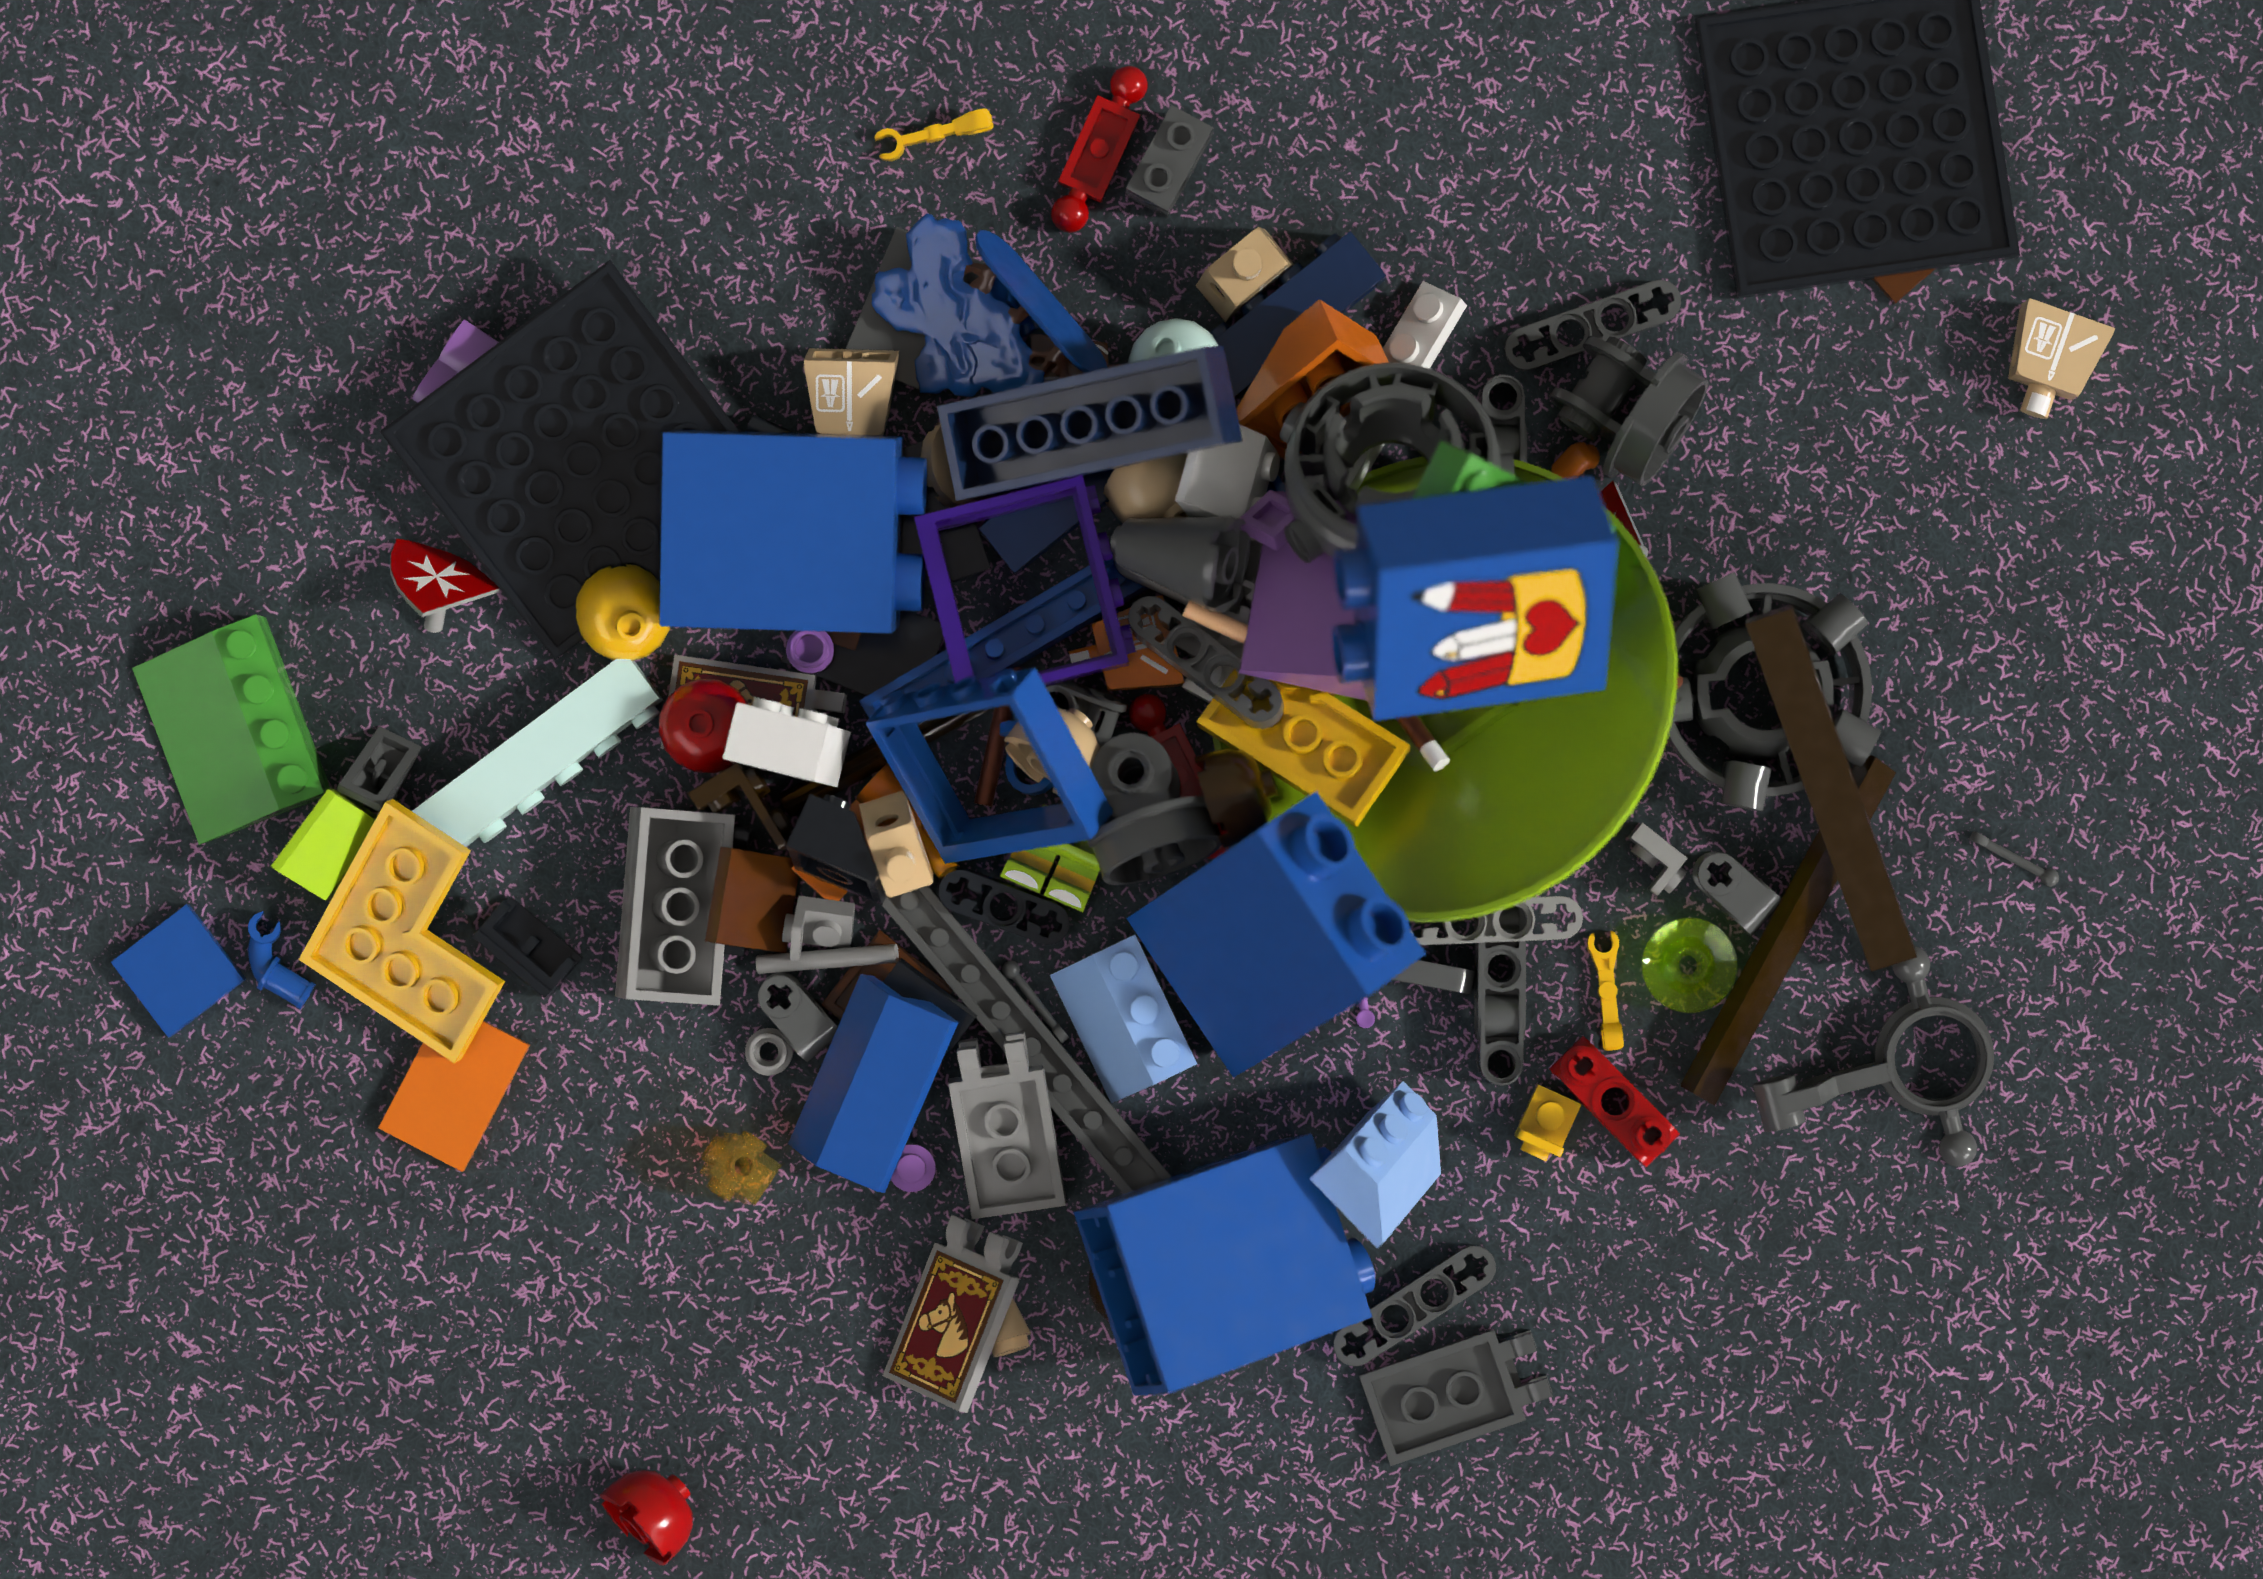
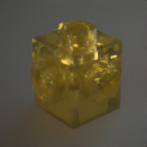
(755, 1168)

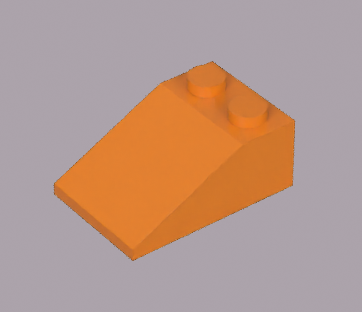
(1304, 359)

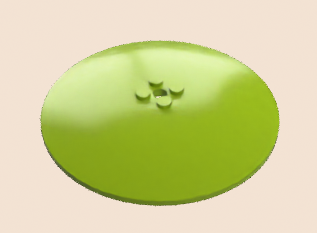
(1526, 780)

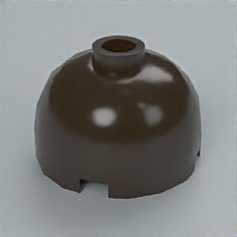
(1236, 792)

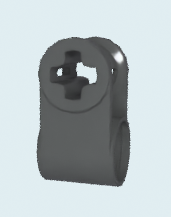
(1092, 703)
(1740, 895)
(801, 1022)

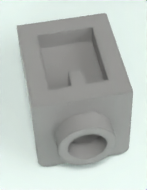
(1653, 849)
(819, 923)

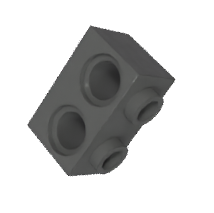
(1169, 161)

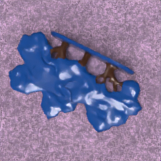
(966, 331)

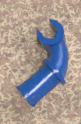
(269, 971)

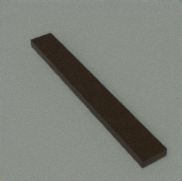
(1831, 787)
(1775, 952)

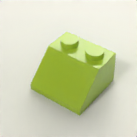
(326, 844)

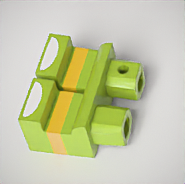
(1071, 880)

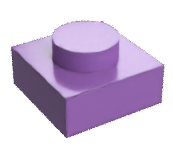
(1268, 519)

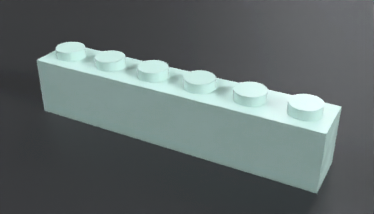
(542, 753)

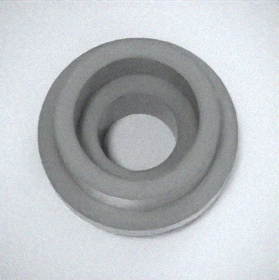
(754, 1058)

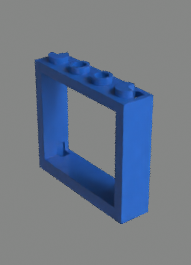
(934, 799)

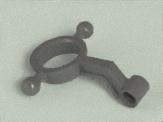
(1783, 1100)

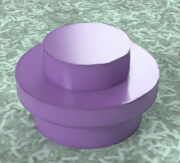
(810, 650)
(914, 1169)

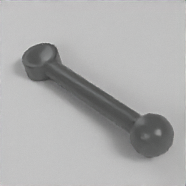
(2049, 876)
(1011, 970)

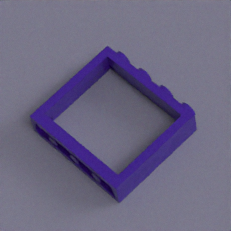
(1097, 550)

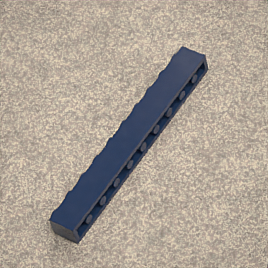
(1337, 276)

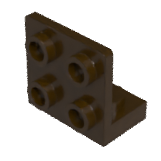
(722, 793)

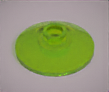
(1714, 965)

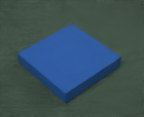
(178, 970)

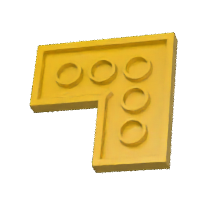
(1314, 746)
(378, 938)

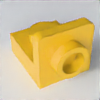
(1546, 1123)

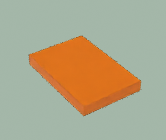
(450, 1104)

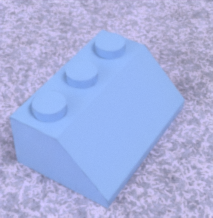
(1123, 1019)
(1383, 1164)

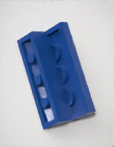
(872, 1084)

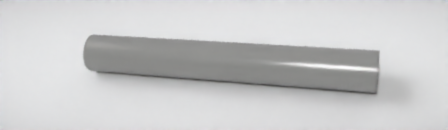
(828, 959)

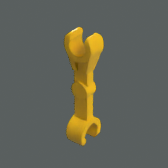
(967, 124)
(1604, 962)

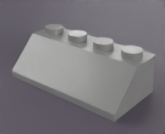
(668, 906)

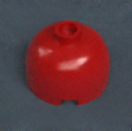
(698, 724)
(651, 1511)

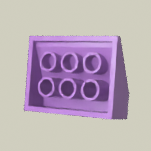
(1294, 621)

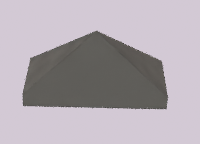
(380, 769)

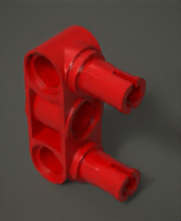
(1640, 1126)

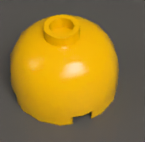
(621, 612)

